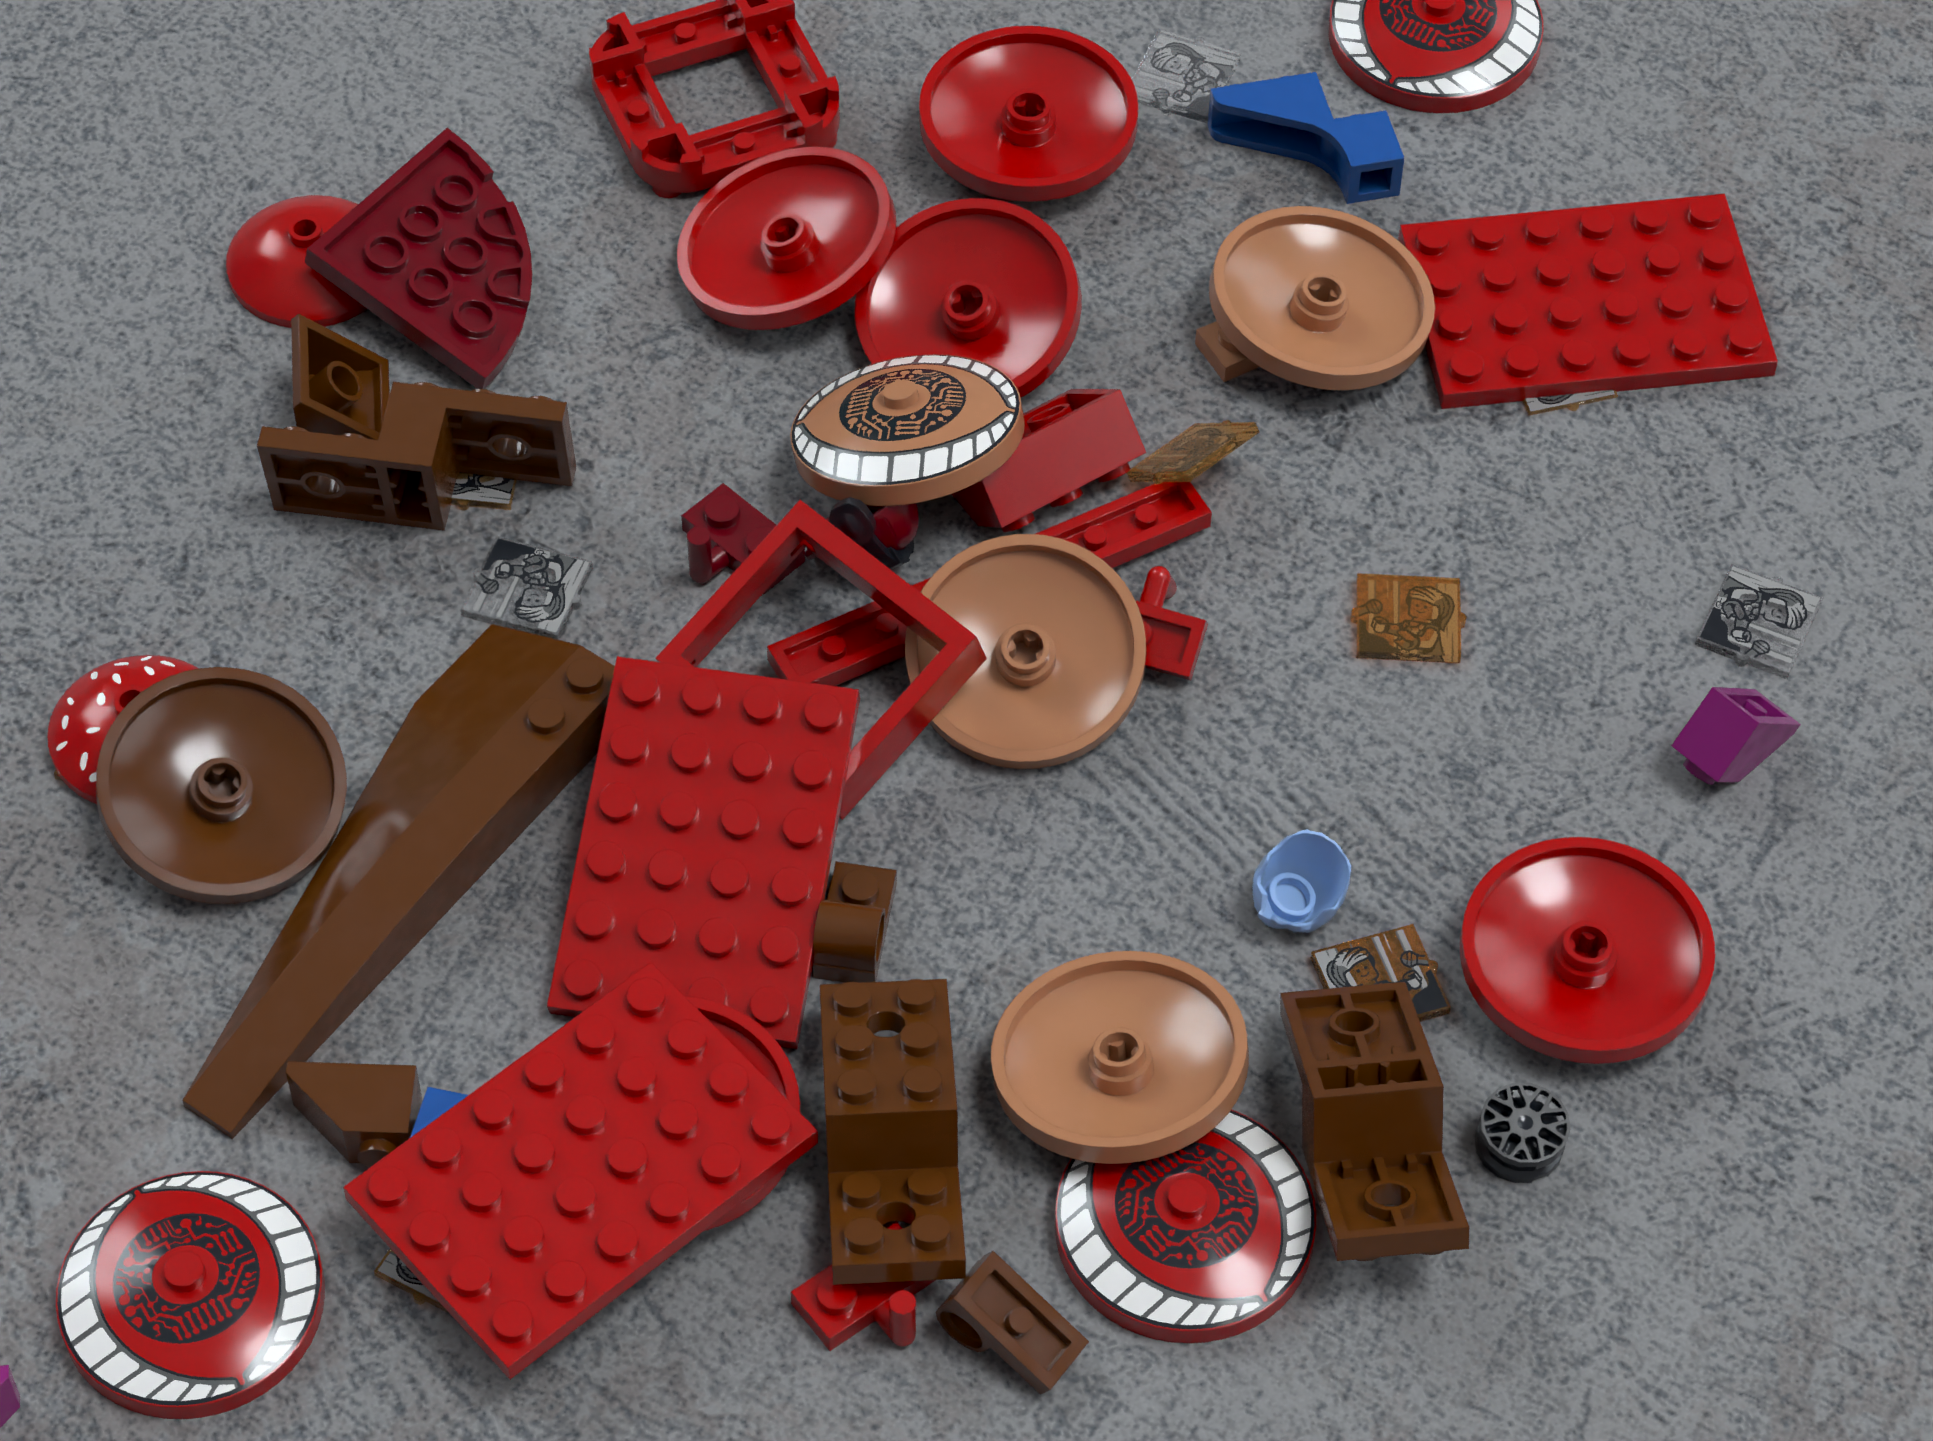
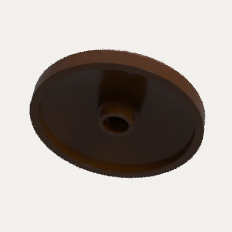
(221, 785)

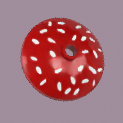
(91, 707)

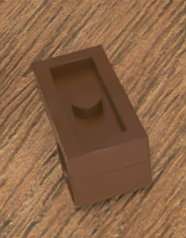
(853, 923)
(1006, 1314)

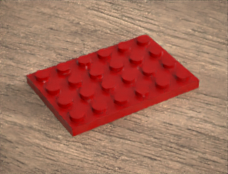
(1589, 301)
(707, 839)
(580, 1168)

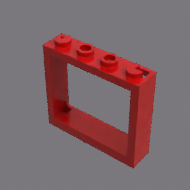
(921, 701)

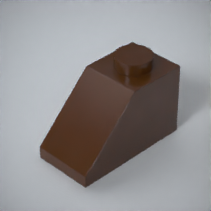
(357, 1106)

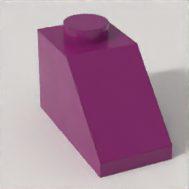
(1732, 734)

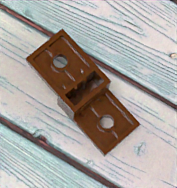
(416, 460)
(1373, 1122)
(891, 1132)

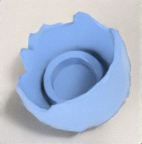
(1301, 882)

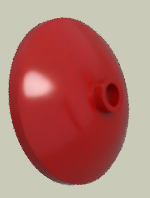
(269, 266)

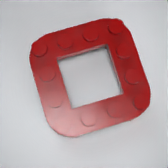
(661, 149)

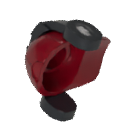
(880, 530)

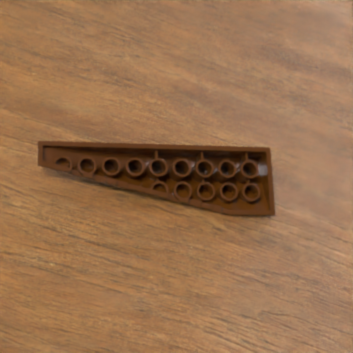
(441, 807)

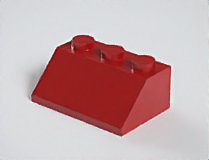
(1062, 448)

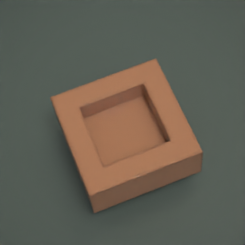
(1221, 353)

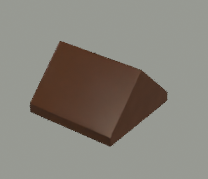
(336, 382)

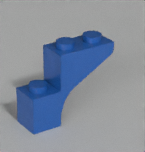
(1294, 121)

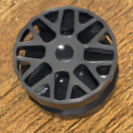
(1520, 1135)

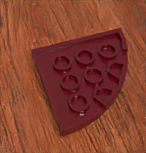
(437, 259)

